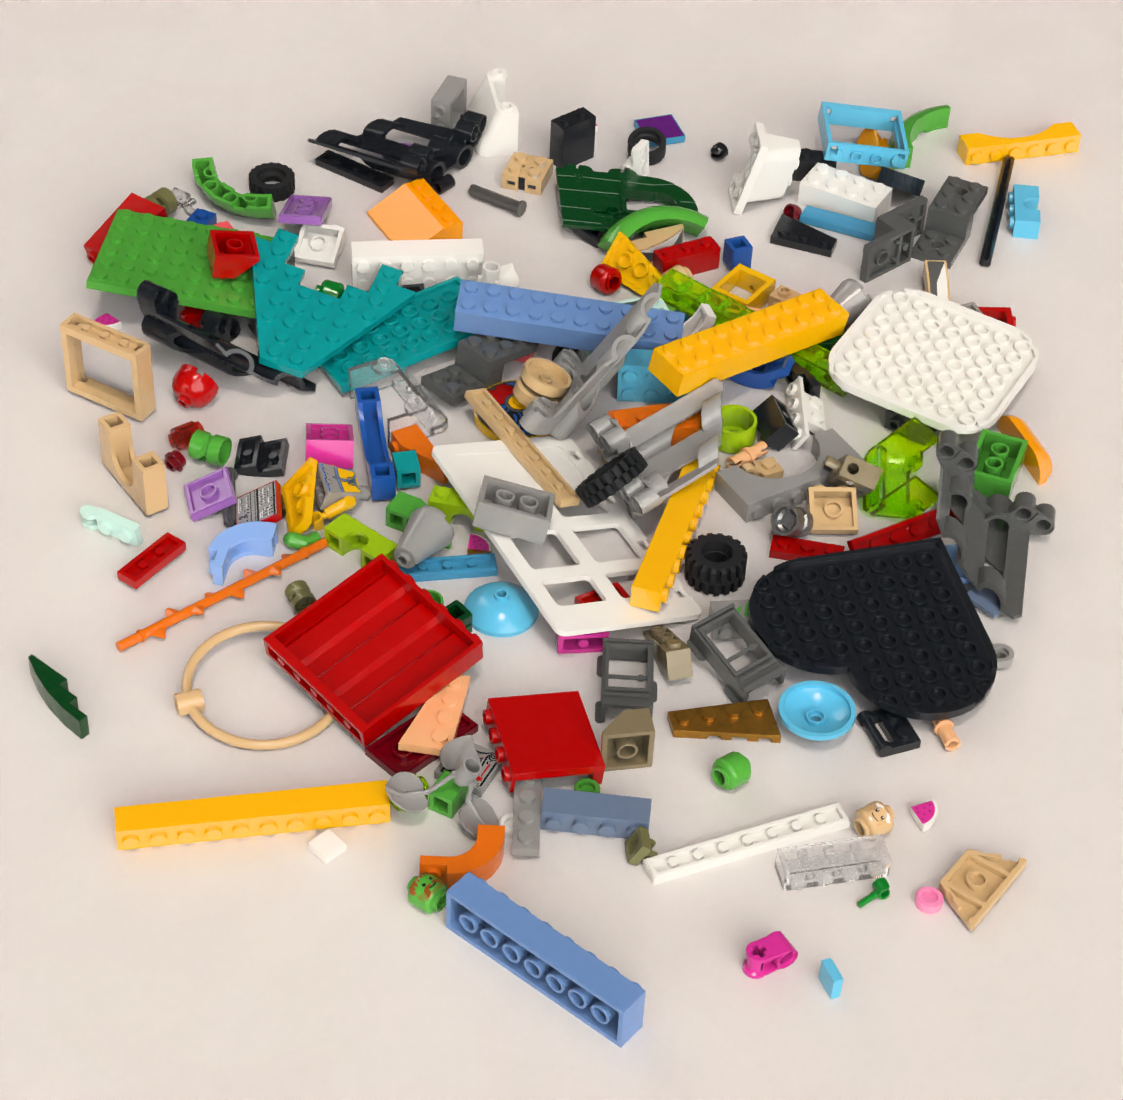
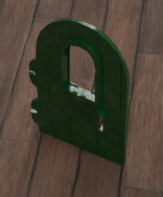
(598, 198)

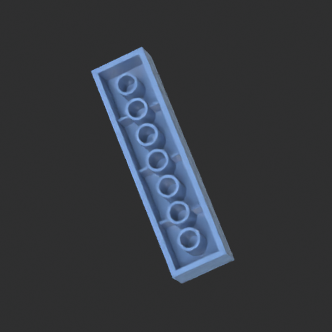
(545, 959)

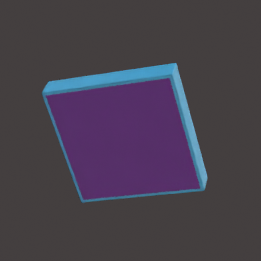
(666, 125)

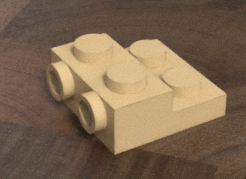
(833, 509)

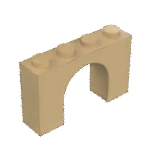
(140, 476)

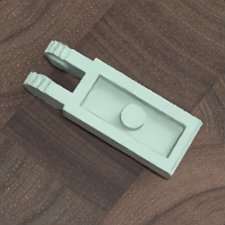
(111, 524)

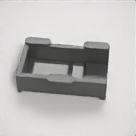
(749, 678)
(625, 696)

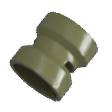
(299, 595)

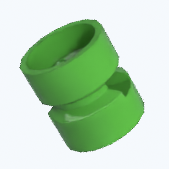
(207, 447)

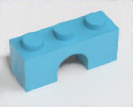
(1023, 211)

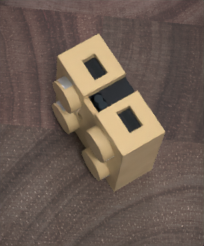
(527, 173)

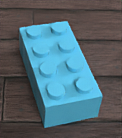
(638, 384)

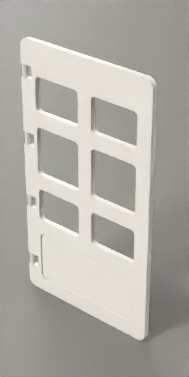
(465, 469)

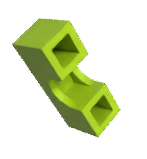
(449, 503)
(349, 534)

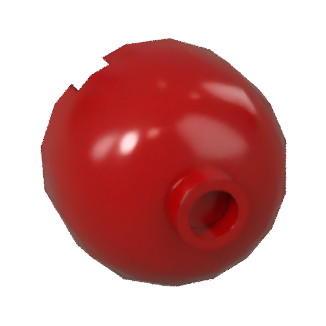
(192, 388)

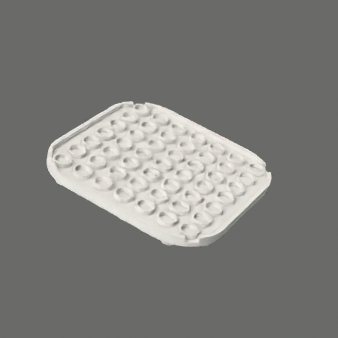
(933, 361)

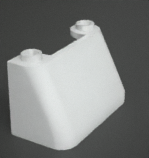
(502, 123)

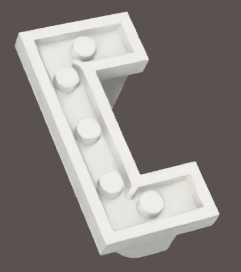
(767, 169)

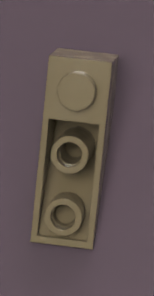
(670, 653)

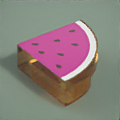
(478, 545)

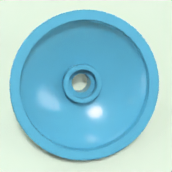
(501, 609)
(817, 710)

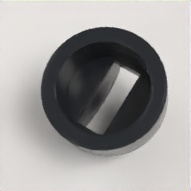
(719, 151)

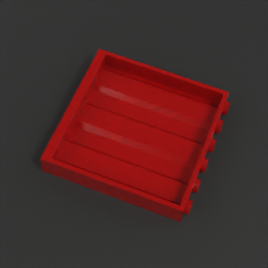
(374, 649)

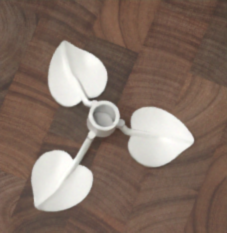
(499, 275)

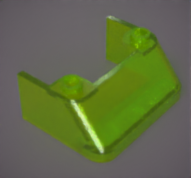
(899, 456)

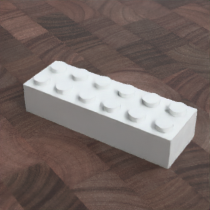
(419, 260)

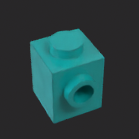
(406, 469)

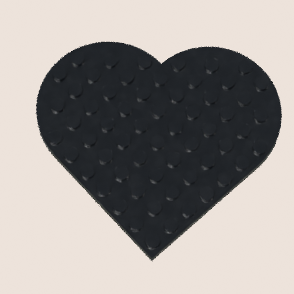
(884, 618)

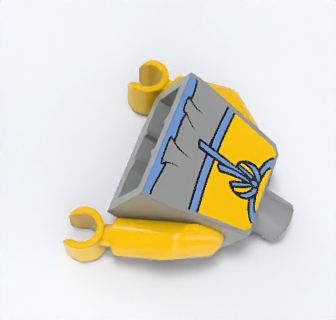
(336, 492)

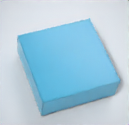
(830, 978)

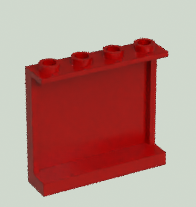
(542, 737)

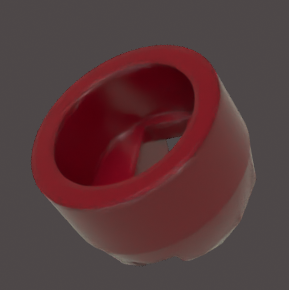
(792, 211)

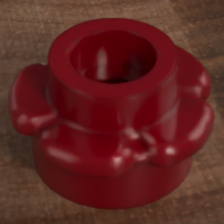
(175, 460)

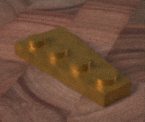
(725, 721)

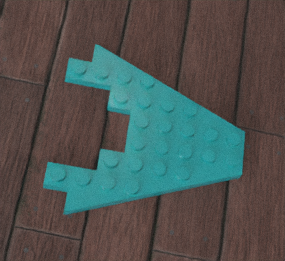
(307, 327)

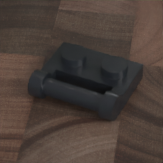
(895, 728)

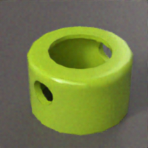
(738, 428)

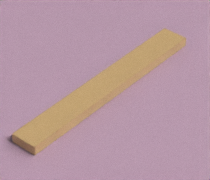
(522, 447)

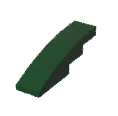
(56, 695)

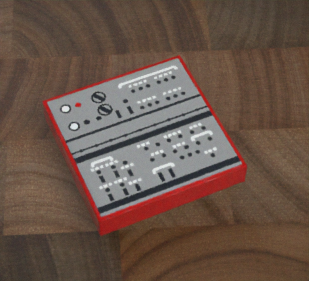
(260, 504)

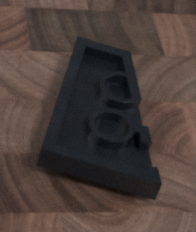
(802, 237)

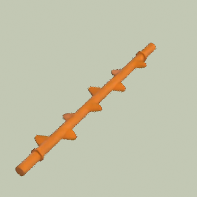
(236, 590)

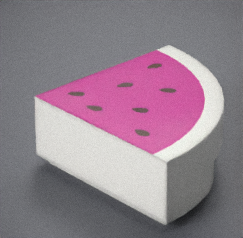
(110, 321)
(925, 814)

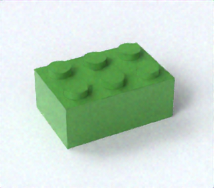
(998, 463)

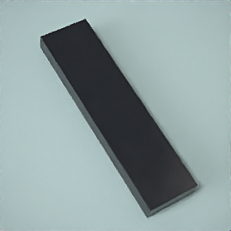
(354, 171)

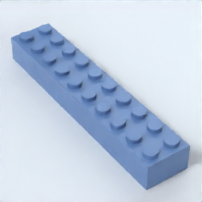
(553, 317)

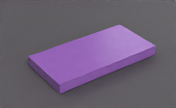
(305, 210)

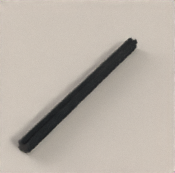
(996, 212)

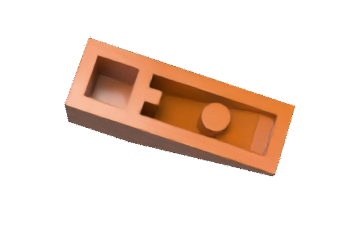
(414, 439)

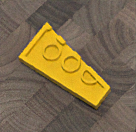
(634, 267)

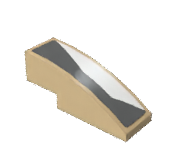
(659, 239)
(936, 278)

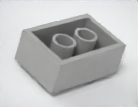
(513, 510)

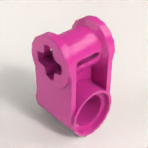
(768, 955)

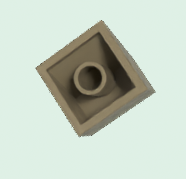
(628, 741)

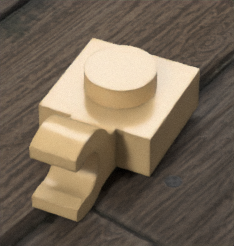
(764, 468)

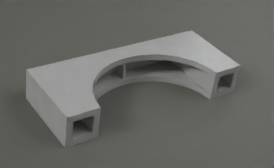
(759, 496)

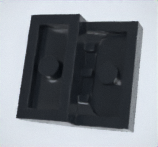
(261, 458)

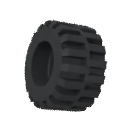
(715, 564)

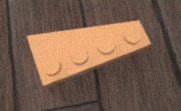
(437, 719)

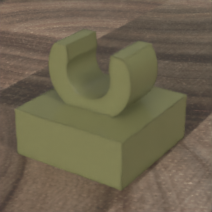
(639, 846)

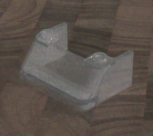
(418, 404)

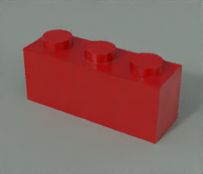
(696, 255)

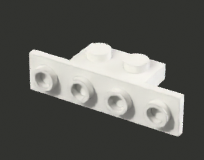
(805, 412)

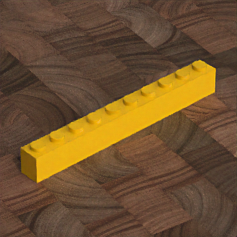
(670, 541)
(251, 814)

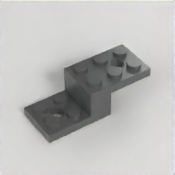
(949, 220)
(893, 239)
(476, 366)

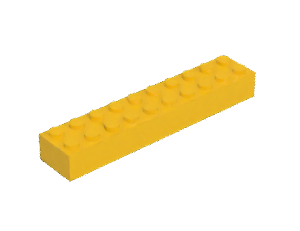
(748, 341)

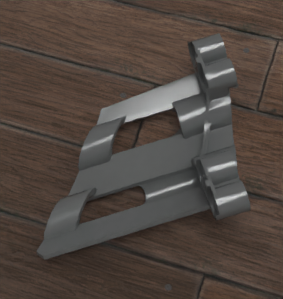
(987, 527)

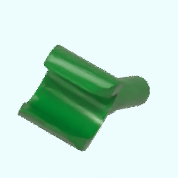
(881, 891)

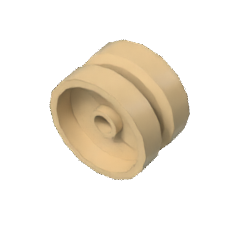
(541, 378)

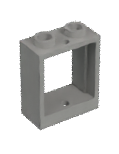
(449, 102)

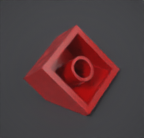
(231, 252)

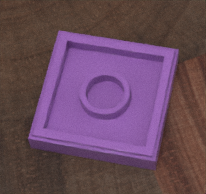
(210, 494)

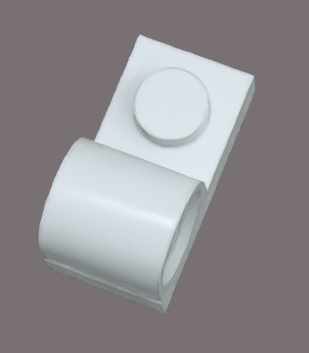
(639, 159)

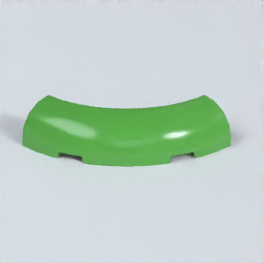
(923, 121)
(224, 196)
(653, 218)

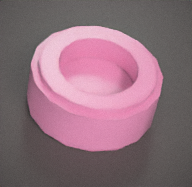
(929, 900)

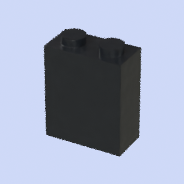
(572, 137)

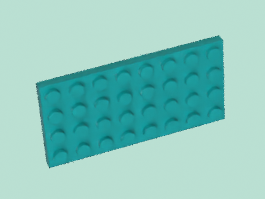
(407, 336)

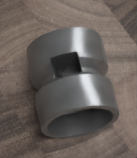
(792, 521)

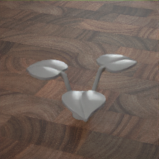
(463, 760)

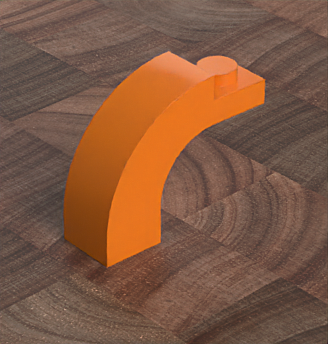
(480, 860)

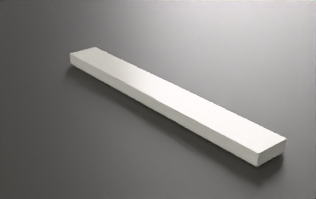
(745, 843)

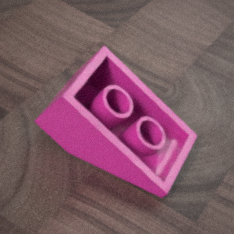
(330, 444)

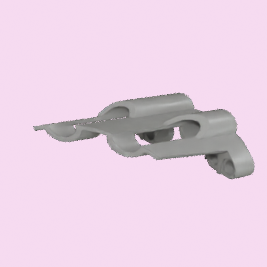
(591, 376)
(653, 441)

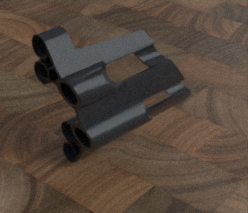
(445, 150)
(206, 344)

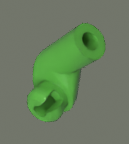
(296, 540)

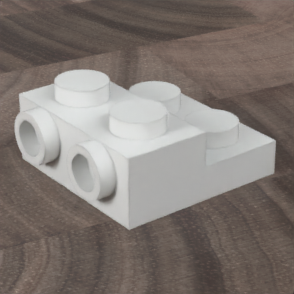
(320, 244)

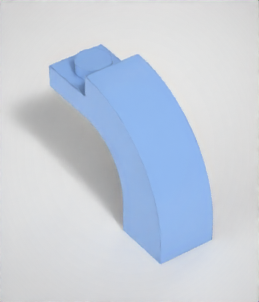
(240, 541)

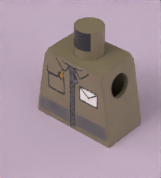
(852, 473)

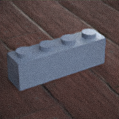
(593, 813)

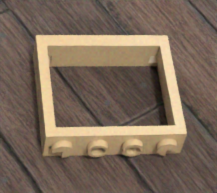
(78, 329)

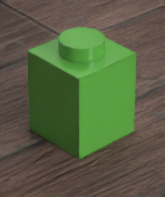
(447, 798)

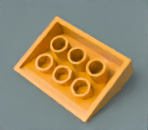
(416, 214)

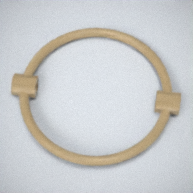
(192, 701)

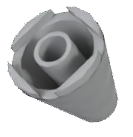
(851, 298)
(423, 536)

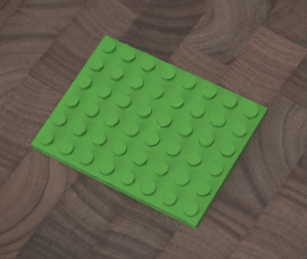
(171, 256)

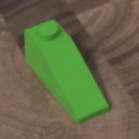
(400, 509)

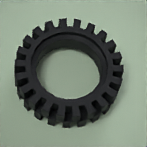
(611, 477)

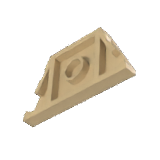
(978, 884)

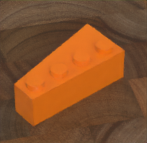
(632, 416)

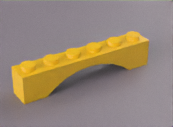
(982, 148)

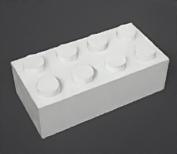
(844, 193)

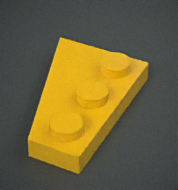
(299, 497)

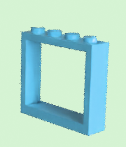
(863, 118)

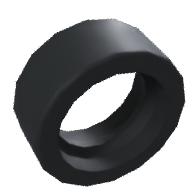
(650, 134)

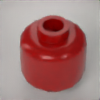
(605, 279)

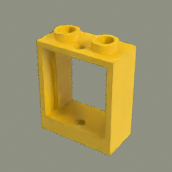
(749, 280)

